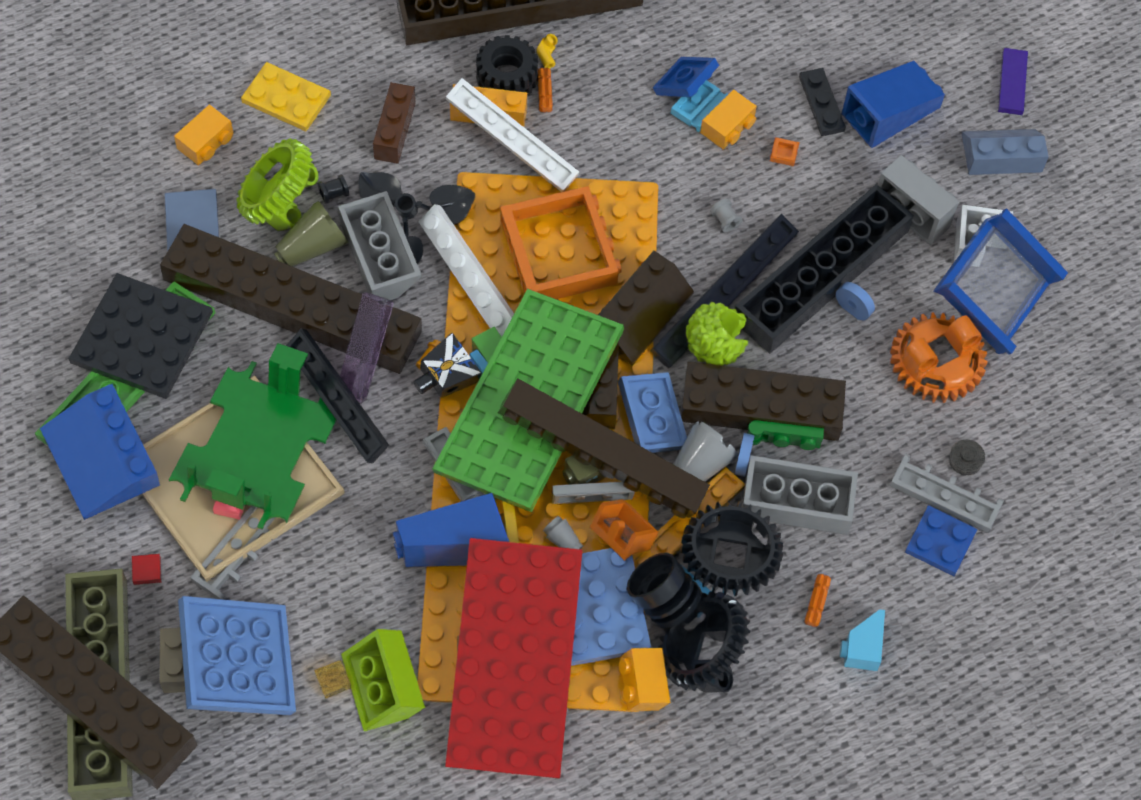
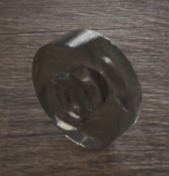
(966, 457)

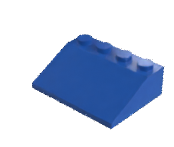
(99, 452)

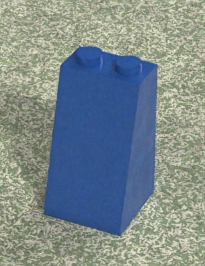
(891, 102)
(444, 533)

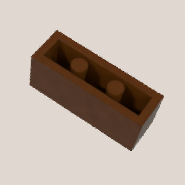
(394, 123)

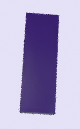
(1013, 81)

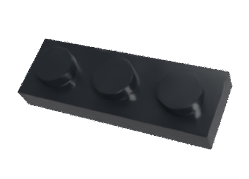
(822, 102)

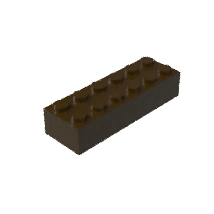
(741, 395)

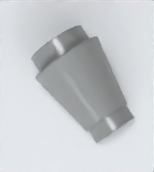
(562, 534)

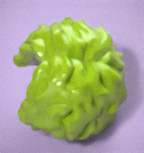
(713, 334)

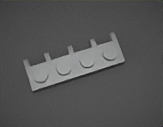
(945, 495)
(214, 585)

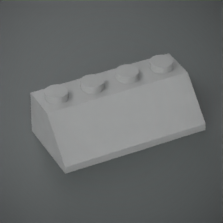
(379, 246)

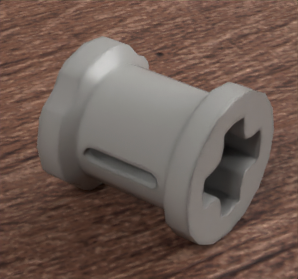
(726, 215)

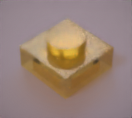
(332, 679)

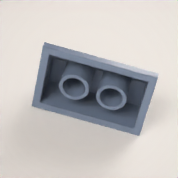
(1005, 151)

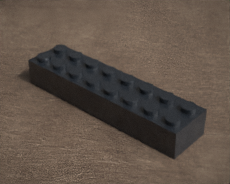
(822, 267)

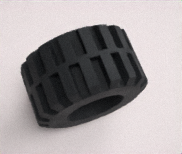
(507, 52)

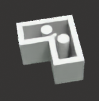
(968, 223)

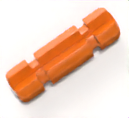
(545, 90)
(817, 600)

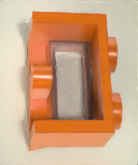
(623, 528)

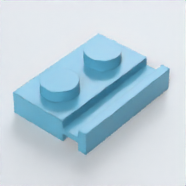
(695, 108)

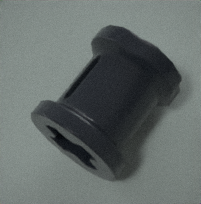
(333, 188)

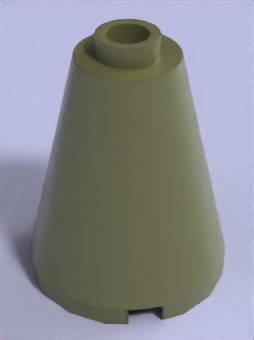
(310, 237)

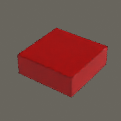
(146, 569)

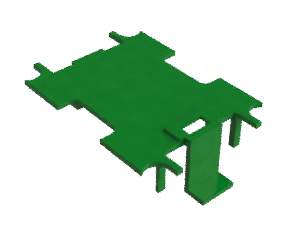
(257, 439)

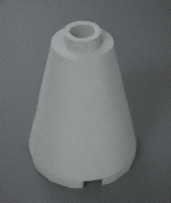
(704, 452)

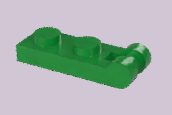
(786, 434)

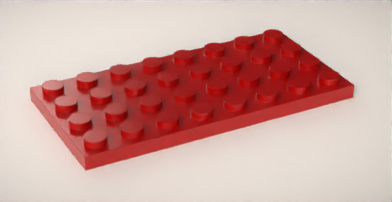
(514, 658)

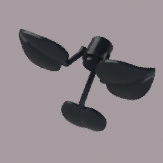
(452, 198)

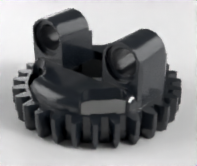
(733, 527)
(724, 623)

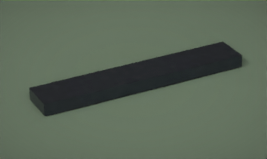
(339, 398)

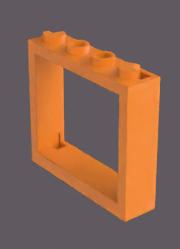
(569, 285)

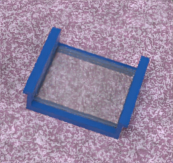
(999, 278)

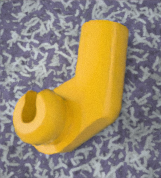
(545, 50)

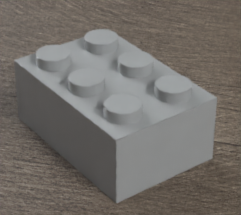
(921, 196)

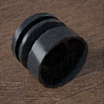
(664, 590)

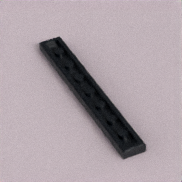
(728, 285)

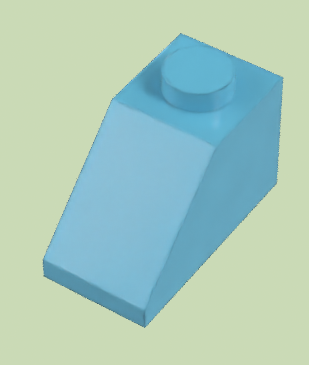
(865, 643)

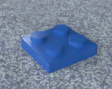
(686, 76)
(941, 540)

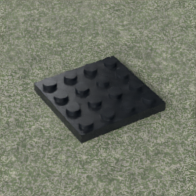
(141, 335)

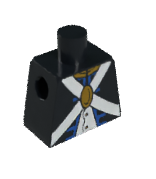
(447, 369)

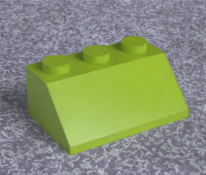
(382, 679)

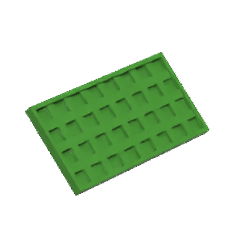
(556, 352)

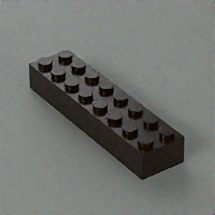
(93, 693)

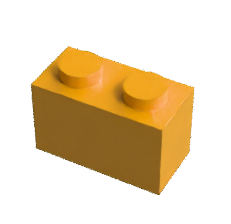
(729, 119)
(204, 135)
(644, 679)

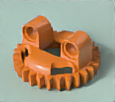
(920, 361)

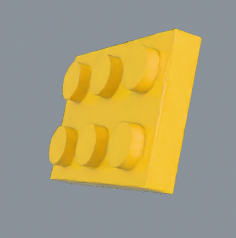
(286, 96)

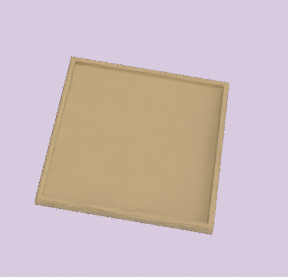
(194, 522)

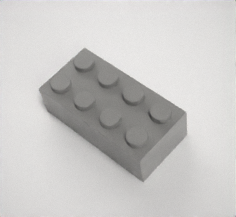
(801, 494)

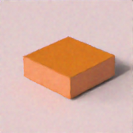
(784, 151)

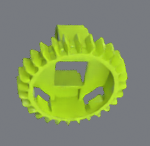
(273, 199)

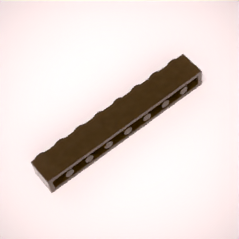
(603, 449)

